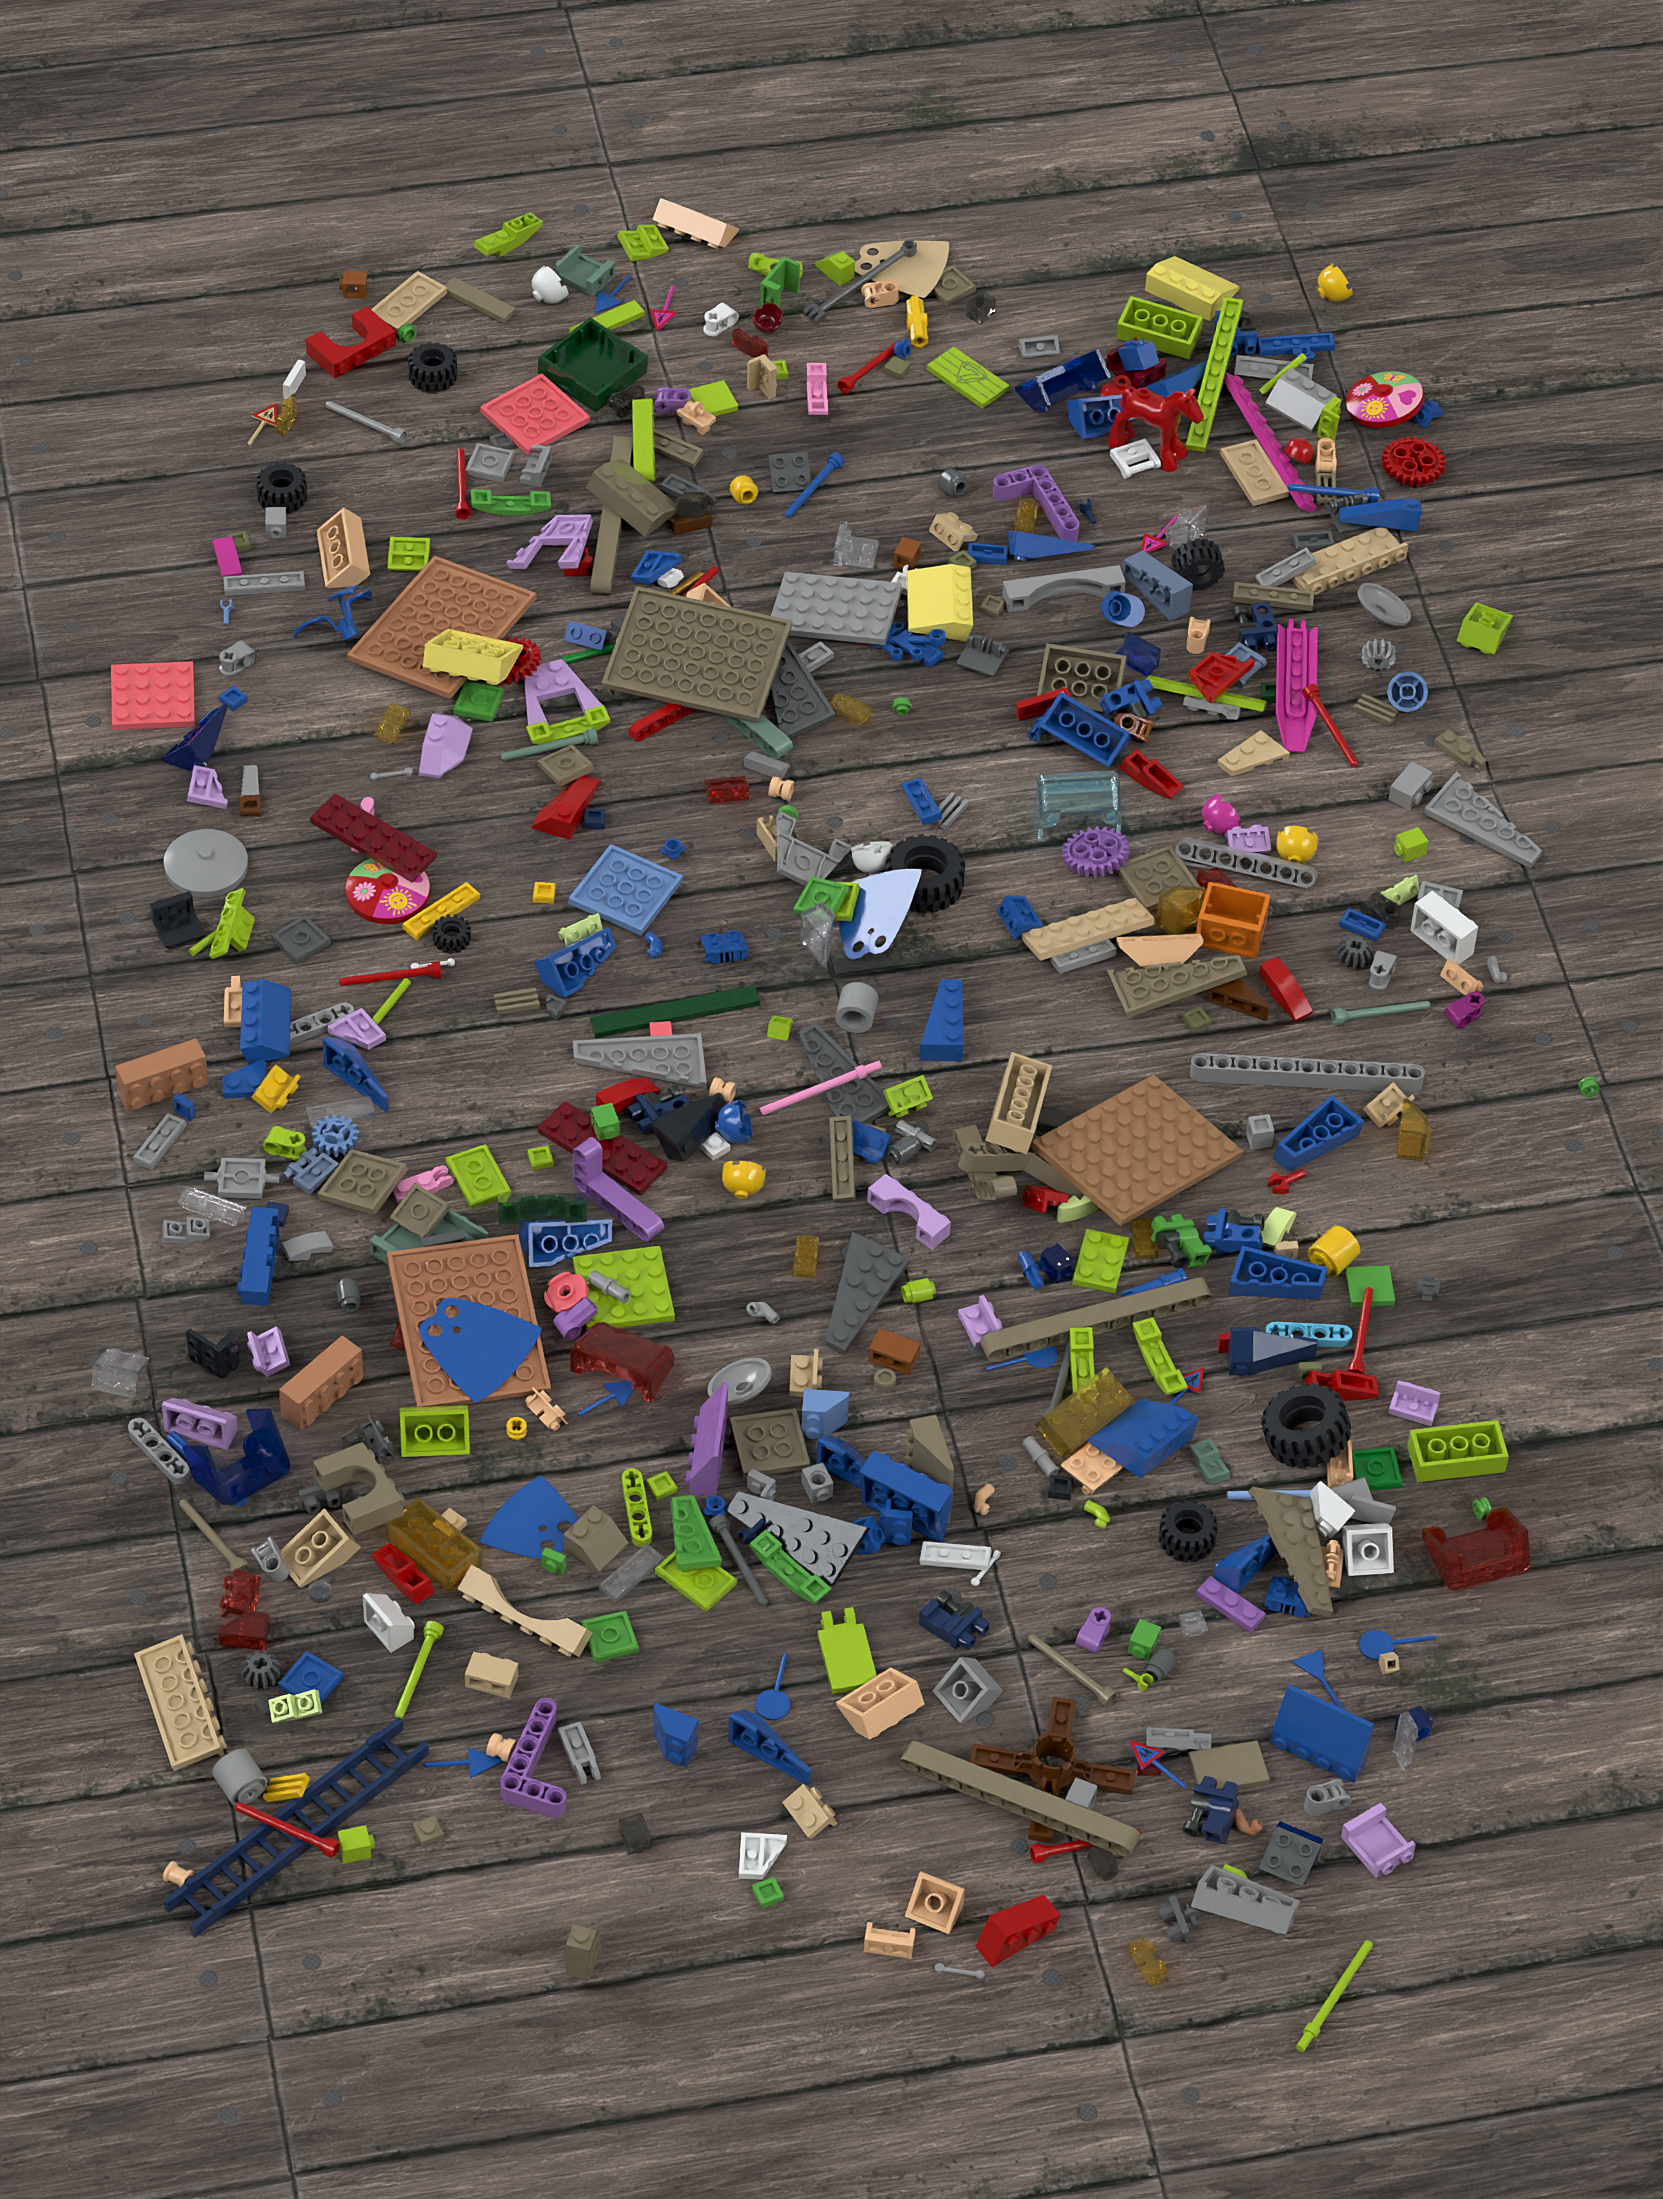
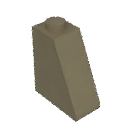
(582, 1951)

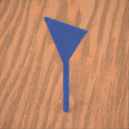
(1314, 1666)

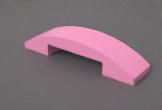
(817, 389)

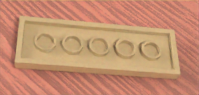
(1087, 929)

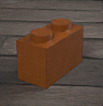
(894, 1352)

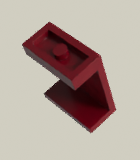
(1138, 378)

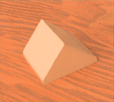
(935, 1902)

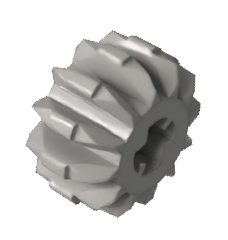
(1378, 654)

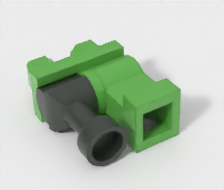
(1180, 1240)

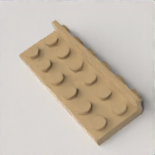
(1351, 560)
(180, 1702)

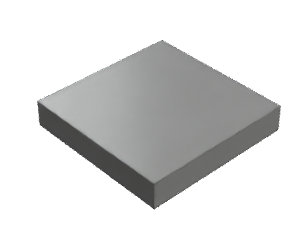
(490, 462)

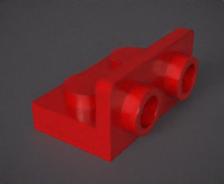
(1038, 1197)

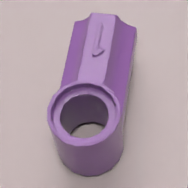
(570, 1322)

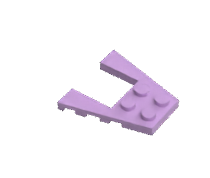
(561, 530)
(552, 681)

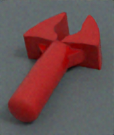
(1283, 1182)

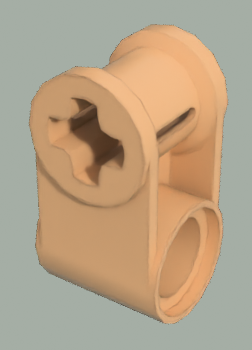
(882, 293)
(1325, 456)
(1197, 635)

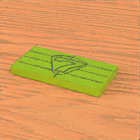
(968, 377)

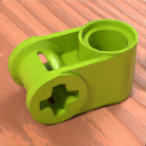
(283, 1142)

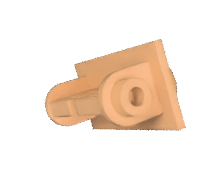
(1460, 978)
(540, 1402)

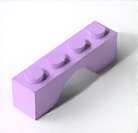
(890, 1196)

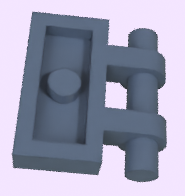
(313, 1175)

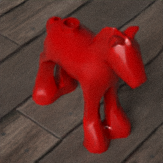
(1159, 413)

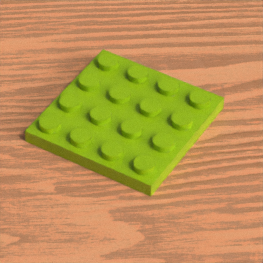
(640, 1273)

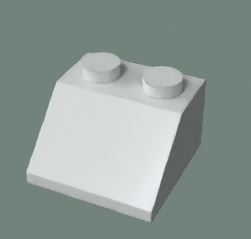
(1329, 1510)
(1368, 1549)
(387, 1621)

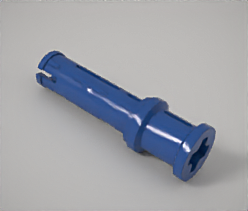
(1163, 1280)

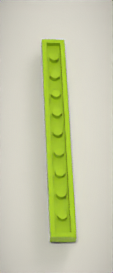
(1215, 372)

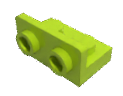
(1329, 419)
(907, 1096)

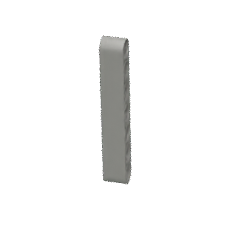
(1256, 860)

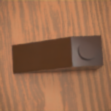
(1240, 998)

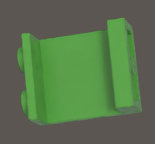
(783, 275)

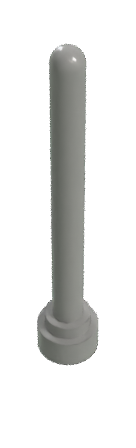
(398, 434)

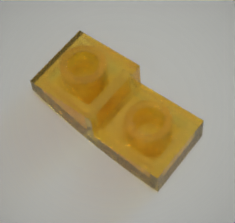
(286, 418)
(1026, 515)
(853, 709)
(392, 723)
(1142, 1241)
(806, 1256)

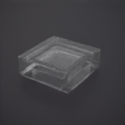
(1192, 1624)

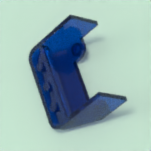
(1063, 381)
(263, 1464)

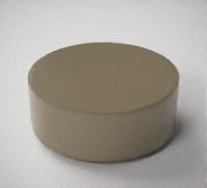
(885, 1379)

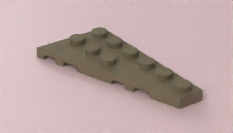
(1168, 982)
(1297, 1540)

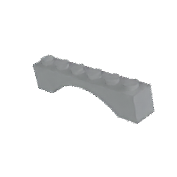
(1025, 592)

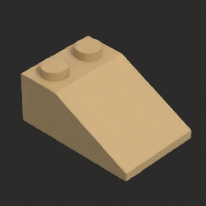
(318, 1549)

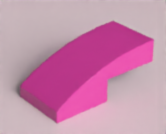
(227, 557)

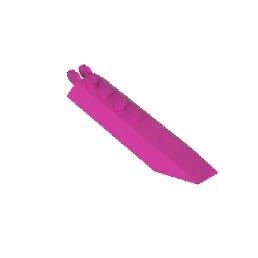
(1294, 672)

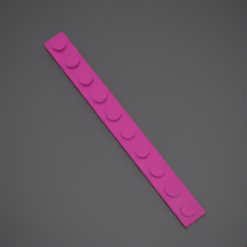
(1266, 438)

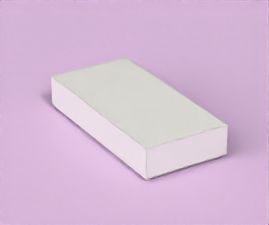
(294, 379)

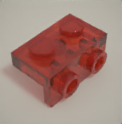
(726, 789)

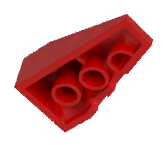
(567, 809)

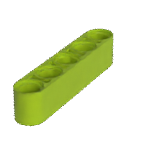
(644, 438)

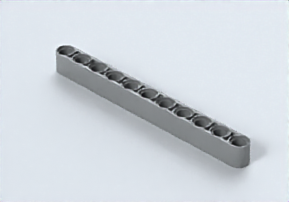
(1305, 1072)

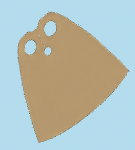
(913, 274)

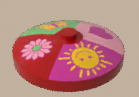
(1384, 399)
(385, 896)

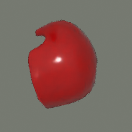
(1300, 450)

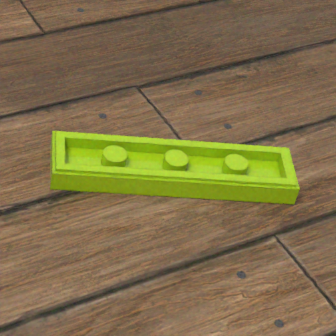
(618, 316)

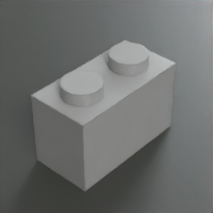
(1411, 786)

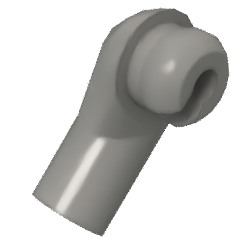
(1497, 976)
(762, 1309)

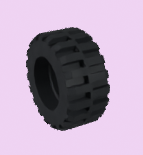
(935, 855)
(1311, 1445)

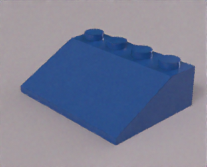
(1145, 1435)
(908, 1491)
(1322, 1734)

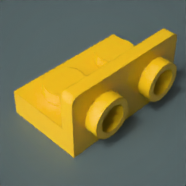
(275, 1088)

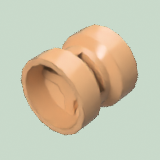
(781, 788)
(726, 1089)
(502, 1747)

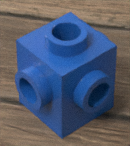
(873, 1538)

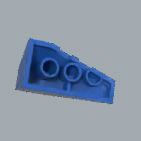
(1180, 381)
(1394, 514)
(1030, 545)
(349, 1066)
(840, 1459)
(1244, 1563)
(760, 1740)

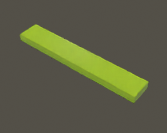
(1191, 690)

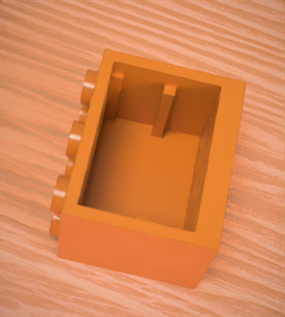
(1233, 919)

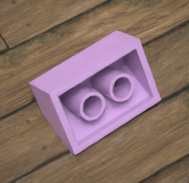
(199, 1422)

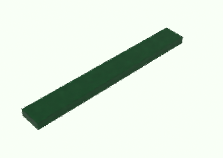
(675, 1011)

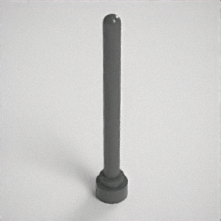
(1062, 1377)
(721, 1526)

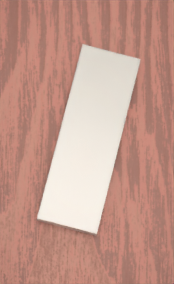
(955, 1555)

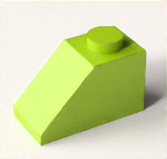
(838, 267)

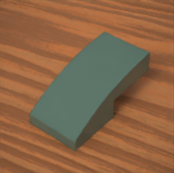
(1209, 1462)

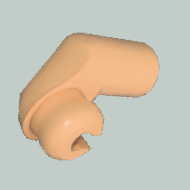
(980, 1498)

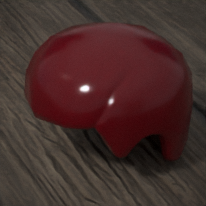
(768, 318)

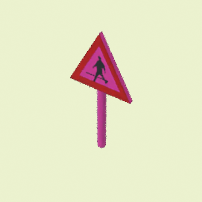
(663, 316)
(1153, 543)

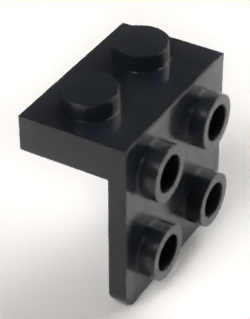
(176, 920)
(217, 1358)

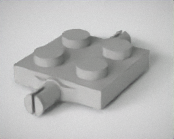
(241, 1178)

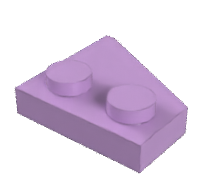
(205, 788)
(358, 1029)

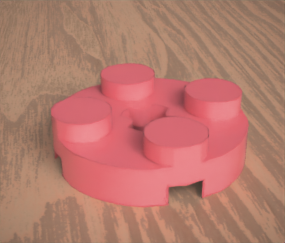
(558, 1285)

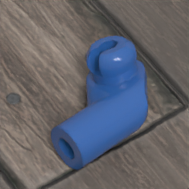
(655, 944)

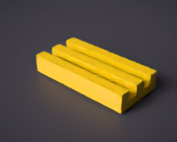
(289, 1785)

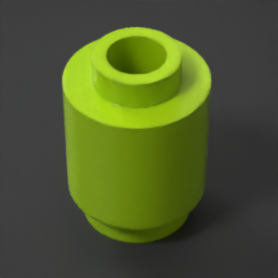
(918, 1291)

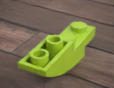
(510, 237)

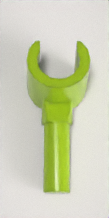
(1144, 1677)

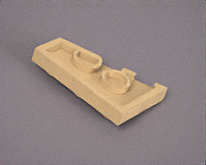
(1253, 752)

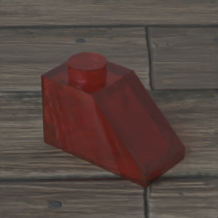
(246, 1632)

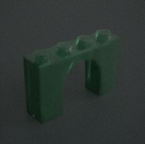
(562, 1205)

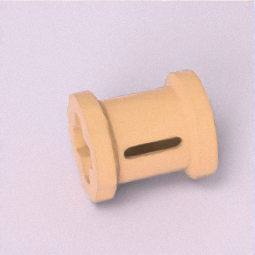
(177, 1874)

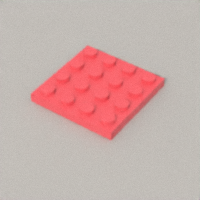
(535, 414)
(152, 695)

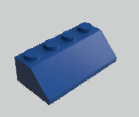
(1085, 730)
(265, 1021)

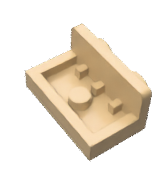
(762, 375)
(951, 530)
(1386, 1106)
(809, 1810)

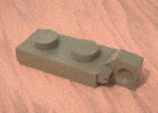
(1460, 750)

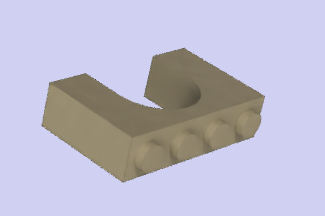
(360, 1465)

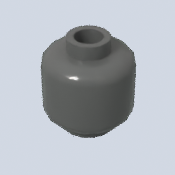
(952, 482)

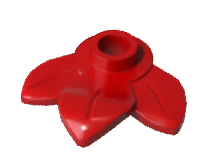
(1115, 388)

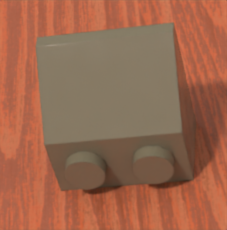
(594, 1540)

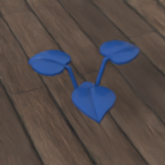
(346, 625)

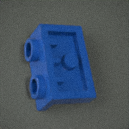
(586, 635)
(1018, 915)
(870, 1142)

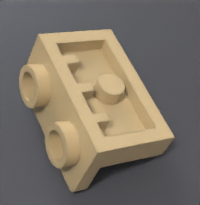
(804, 1373)

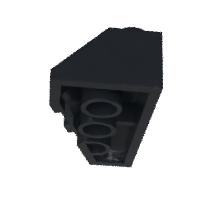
(687, 1127)

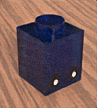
(1057, 1263)

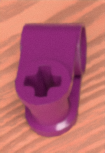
(1465, 1009)

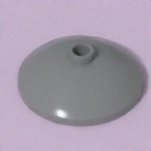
(1383, 605)
(744, 1378)

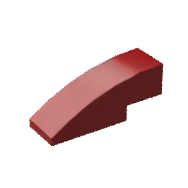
(1151, 775)
(1285, 989)
(625, 1093)
(1347, 1384)
(403, 1573)

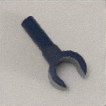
(1086, 508)
(749, 1535)

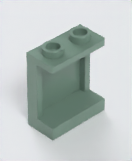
(584, 272)

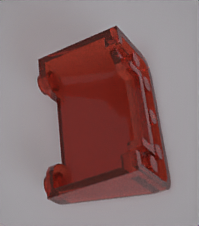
(623, 1355)
(1480, 1554)

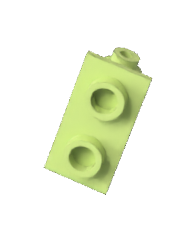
(1403, 891)
(581, 929)

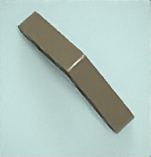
(994, 1158)
(985, 1184)

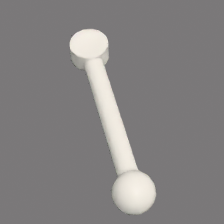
(450, 962)
(976, 1580)

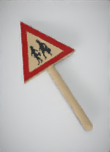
(266, 415)

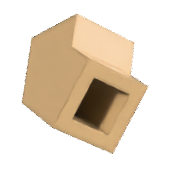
(1387, 1658)

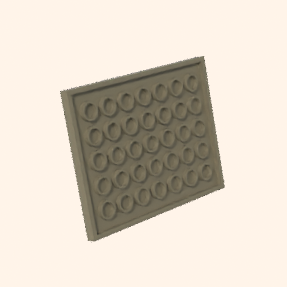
(697, 654)

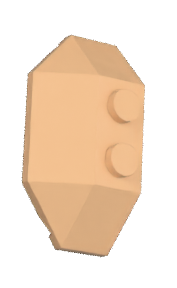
(1160, 949)

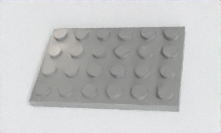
(837, 607)

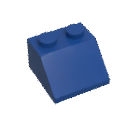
(675, 1734)

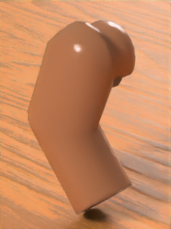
(1245, 1826)

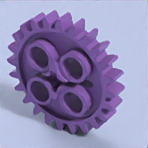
(1096, 851)

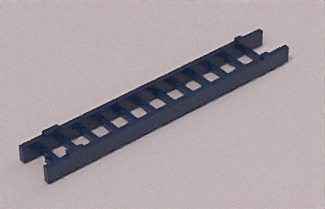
(294, 1807)

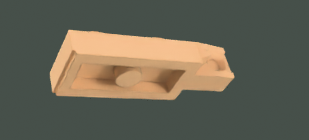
(233, 1003)

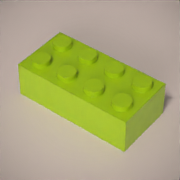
(1167, 327)
(1457, 1451)

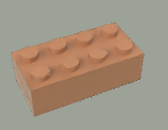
(161, 1075)
(321, 1383)

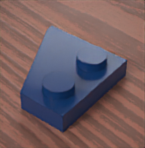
(654, 565)
(244, 1081)

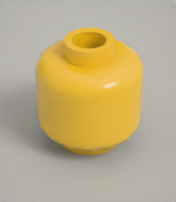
(743, 490)

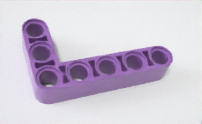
(1040, 483)
(609, 1195)
(527, 1760)

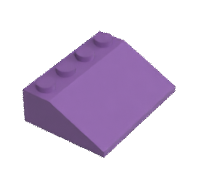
(708, 1444)

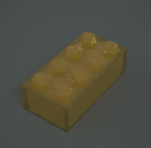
(1084, 1413)
(433, 1544)

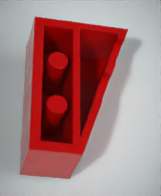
(1016, 1929)

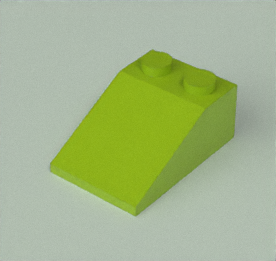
(1484, 628)

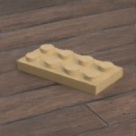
(409, 300)
(1254, 472)

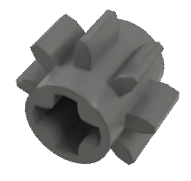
(1427, 1287)

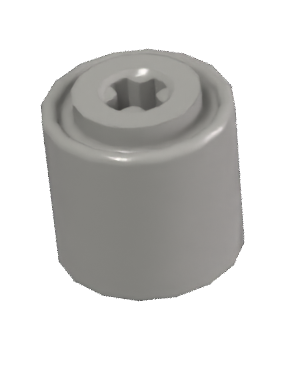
(856, 1007)
(239, 1777)

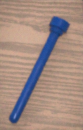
(834, 462)
(1372, 493)

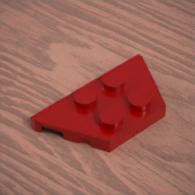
(1217, 674)

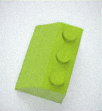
(434, 1431)

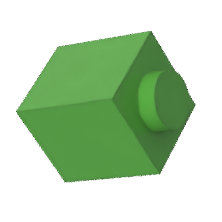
(605, 1122)
(1144, 1640)

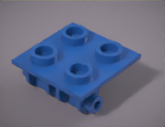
(721, 943)
(1285, 1592)

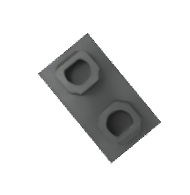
(314, 1496)
(1180, 1930)

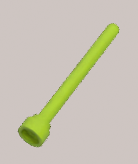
(431, 1633)

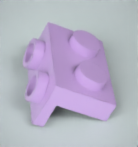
(268, 1351)
(1414, 1403)

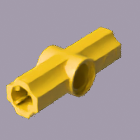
(917, 322)

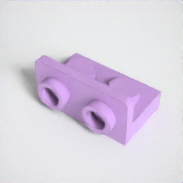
(1252, 839)
(979, 1320)

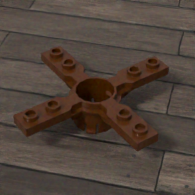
(1049, 1779)

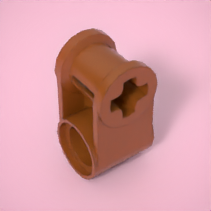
(1138, 727)

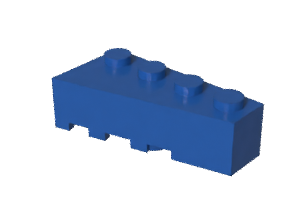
(1319, 1133)

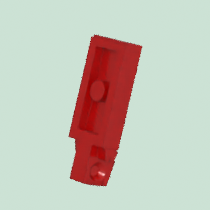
(1037, 705)

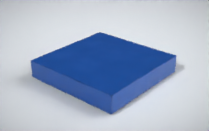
(311, 1674)

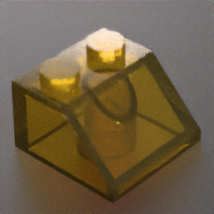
(1179, 908)
(1413, 1133)

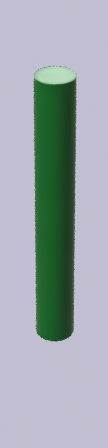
(588, 654)

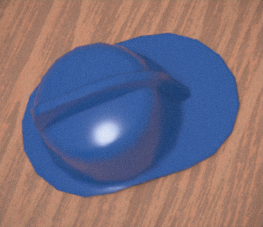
(1122, 609)

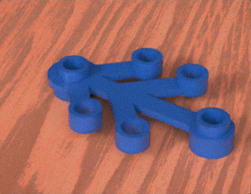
(904, 638)

